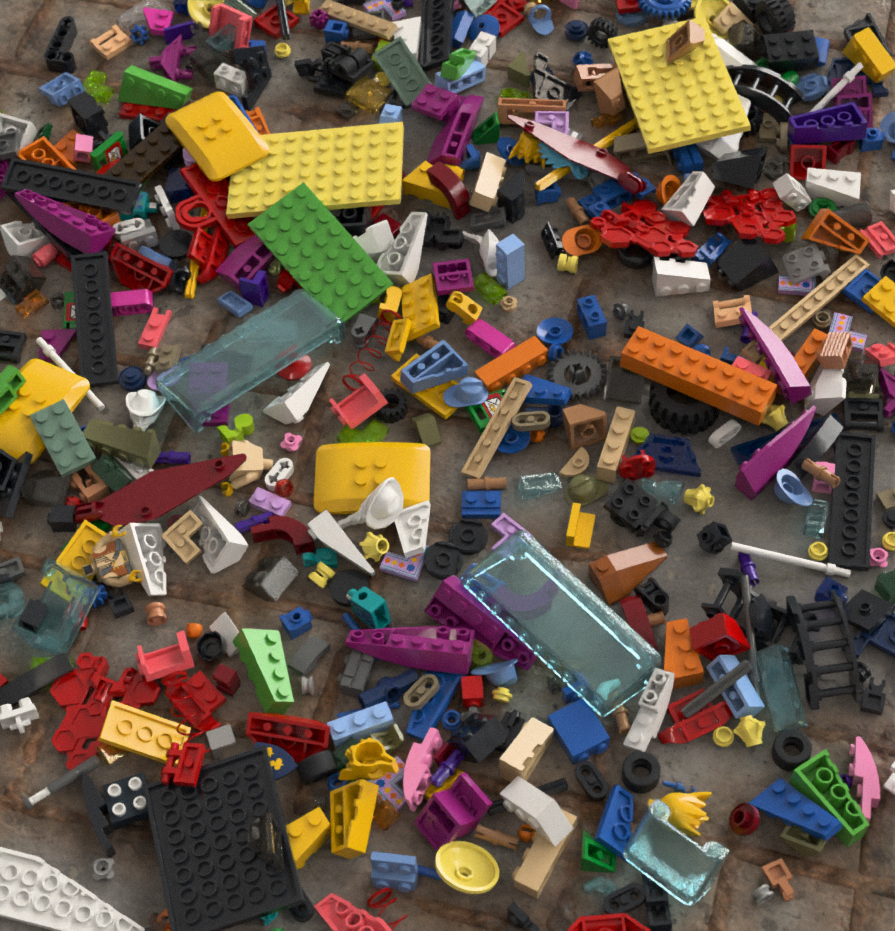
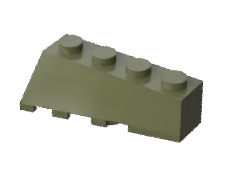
(124, 443)

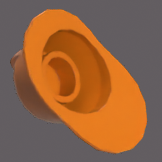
(667, 188)
(581, 240)

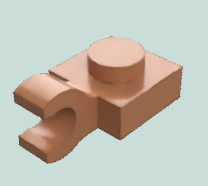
(779, 876)

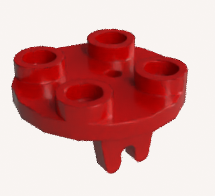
(637, 467)

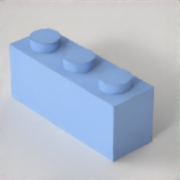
(474, 75)
(510, 261)
(739, 696)
(361, 724)

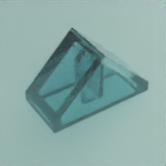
(223, 39)

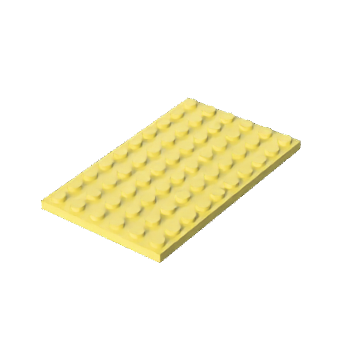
(677, 100)
(337, 164)

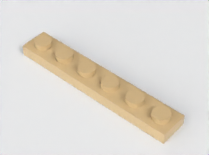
(359, 19)
(496, 428)

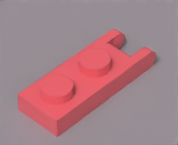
(154, 329)

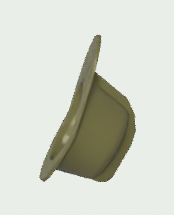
(585, 489)

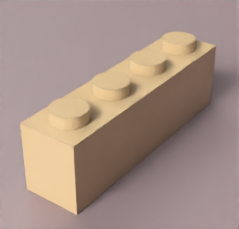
(487, 182)
(615, 444)
(540, 862)

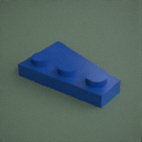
(546, 392)
(616, 821)

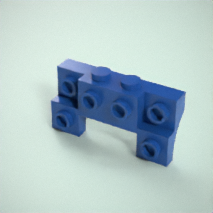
(609, 196)

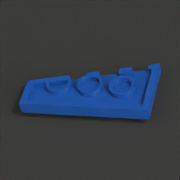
(432, 711)

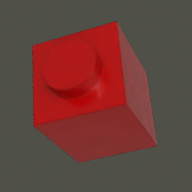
(472, 691)

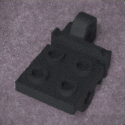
(345, 62)
(439, 232)
(638, 509)

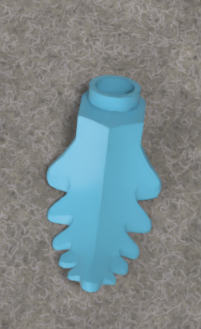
(559, 161)

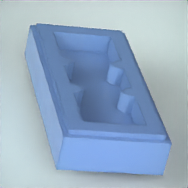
(234, 303)

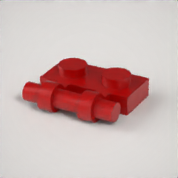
(188, 765)

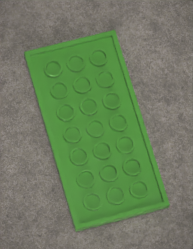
(320, 253)

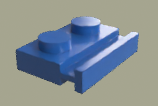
(481, 504)

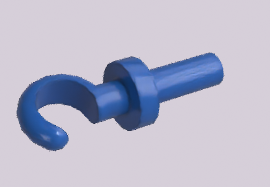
(677, 786)

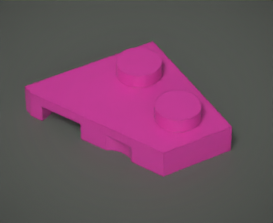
(158, 20)

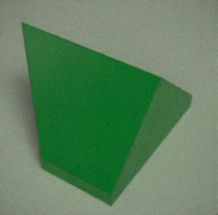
(487, 131)
(596, 856)

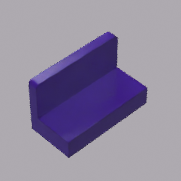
(173, 32)
(255, 290)

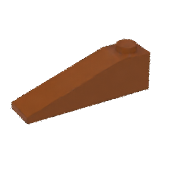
(622, 571)

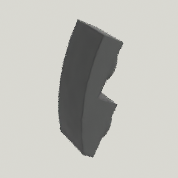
(307, 655)

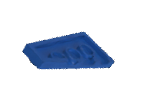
(795, 809)

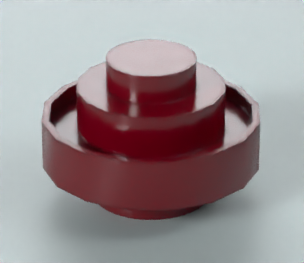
(744, 819)

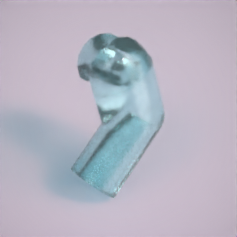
(599, 883)

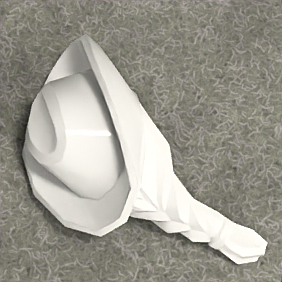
(487, 250)
(144, 407)
(379, 508)

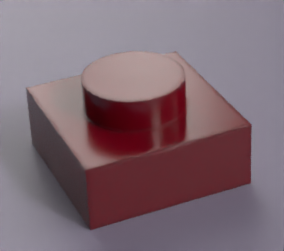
(443, 753)

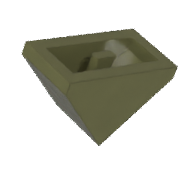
(519, 71)
(427, 429)
(801, 841)

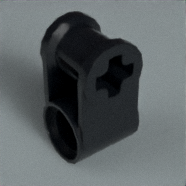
(652, 594)

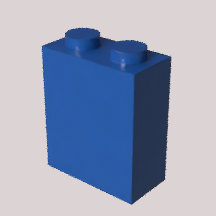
(579, 731)

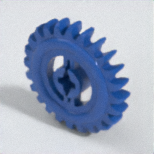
(665, 7)

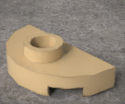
(576, 465)

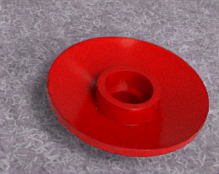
(296, 369)

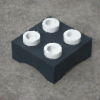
(126, 800)

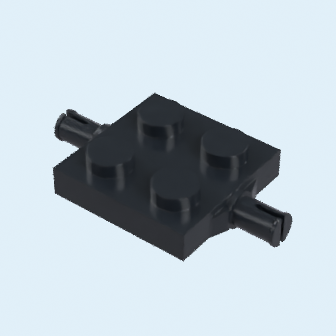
(330, 85)

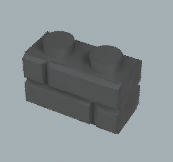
(357, 673)

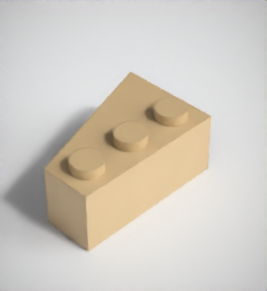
(526, 750)

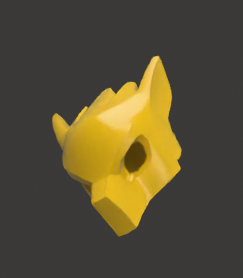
(528, 148)
(368, 761)
(686, 810)

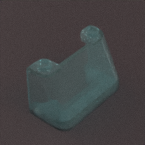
(68, 601)
(673, 857)

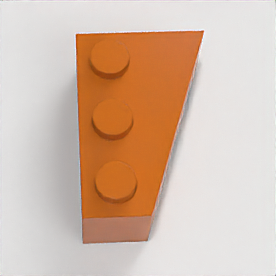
(835, 233)
(680, 656)

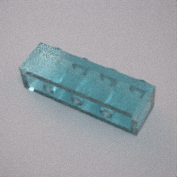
(781, 688)

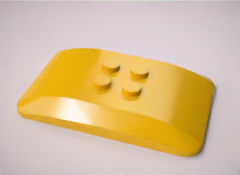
(217, 136)
(43, 387)
(354, 470)

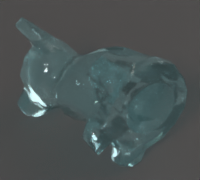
(667, 488)

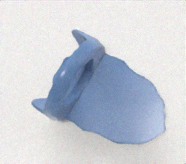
(543, 25)

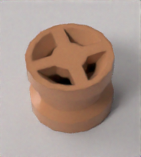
(155, 613)

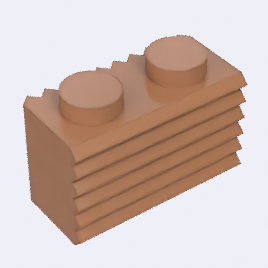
(835, 350)

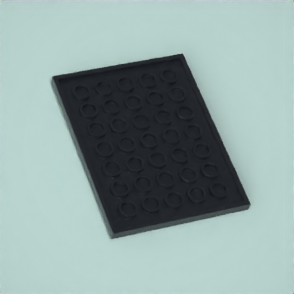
(204, 851)

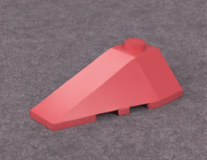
(343, 916)

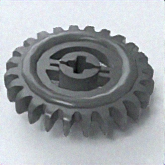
(577, 366)

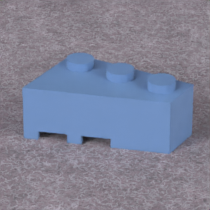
(433, 368)

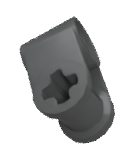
(363, 329)

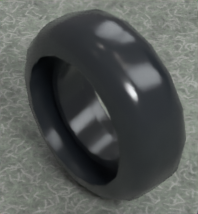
(634, 262)

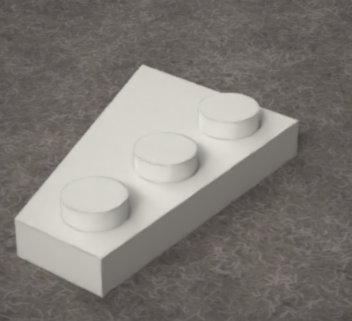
(166, 209)
(413, 528)

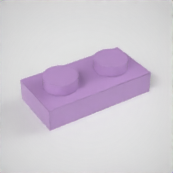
(267, 501)

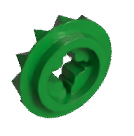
(821, 203)

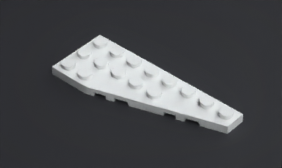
(50, 900)

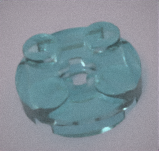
(16, 600)

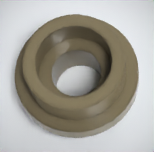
(822, 319)

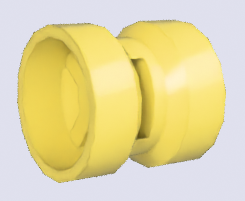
(568, 263)
(323, 570)

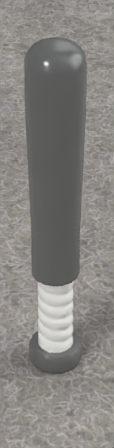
(88, 766)

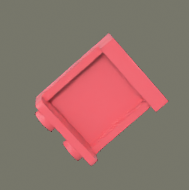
(223, 15)
(359, 404)
(165, 660)

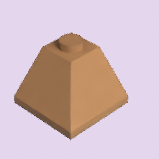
(684, 41)
(610, 93)
(584, 426)

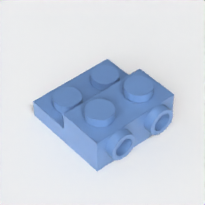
(62, 89)
(394, 871)

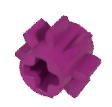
(318, 19)

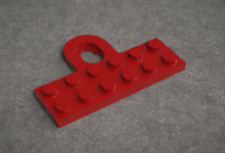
(213, 198)

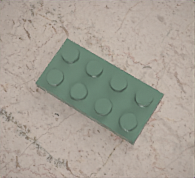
(402, 70)
(63, 438)

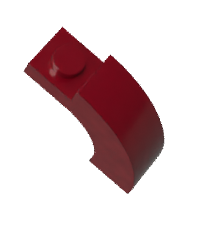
(452, 188)
(286, 529)
(637, 618)

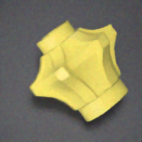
(775, 417)
(699, 498)
(374, 546)
(750, 730)

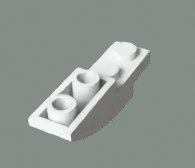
(652, 710)

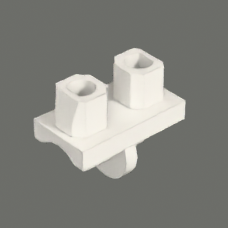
(19, 717)

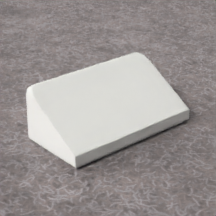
(228, 630)

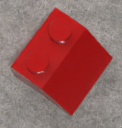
(804, 157)
(718, 637)

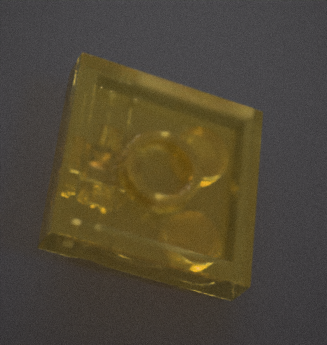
(368, 94)

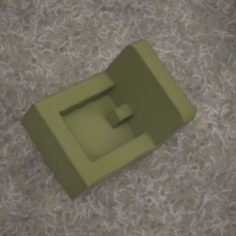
(389, 739)

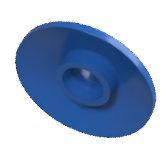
(490, 25)
(505, 146)
(554, 331)
(520, 438)

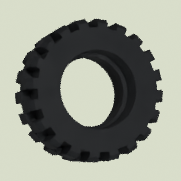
(679, 417)

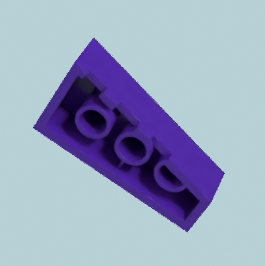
(828, 125)

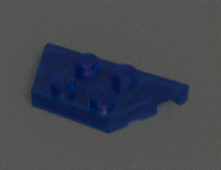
(671, 454)

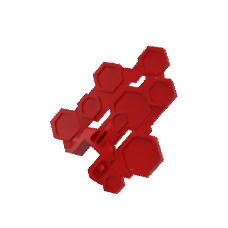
(750, 222)
(626, 228)
(86, 720)

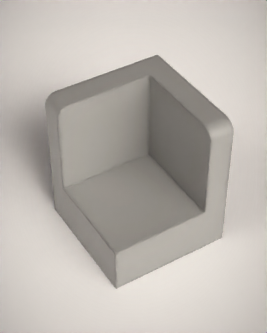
(219, 739)

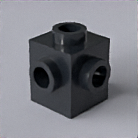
(714, 538)

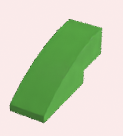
(457, 64)
(10, 382)

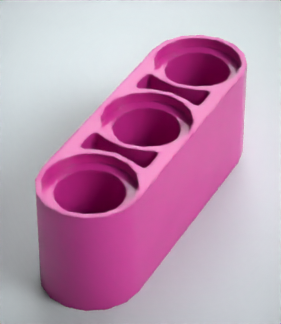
(132, 302)
(489, 338)

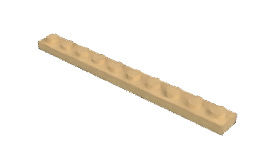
(811, 304)

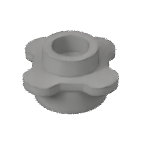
(103, 863)

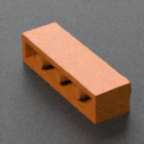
(807, 354)
(512, 364)

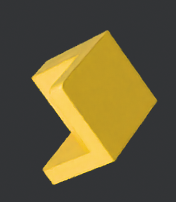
(301, 7)

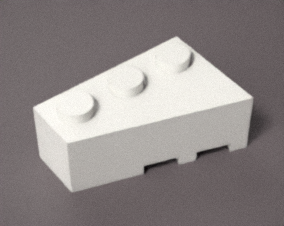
(411, 34)
(838, 186)
(689, 199)
(679, 278)
(537, 810)

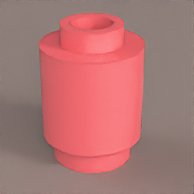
(44, 255)

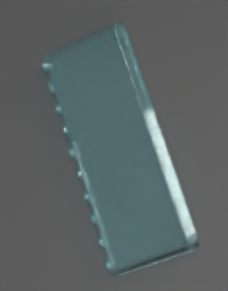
(248, 356)
(563, 622)

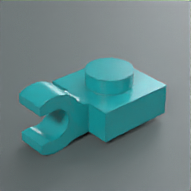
(324, 555)

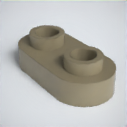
(782, 141)
(531, 421)
(420, 692)

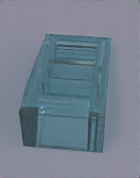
(527, 488)
(816, 519)

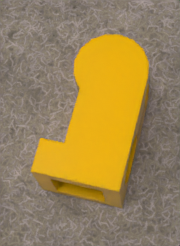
(391, 301)
(464, 307)

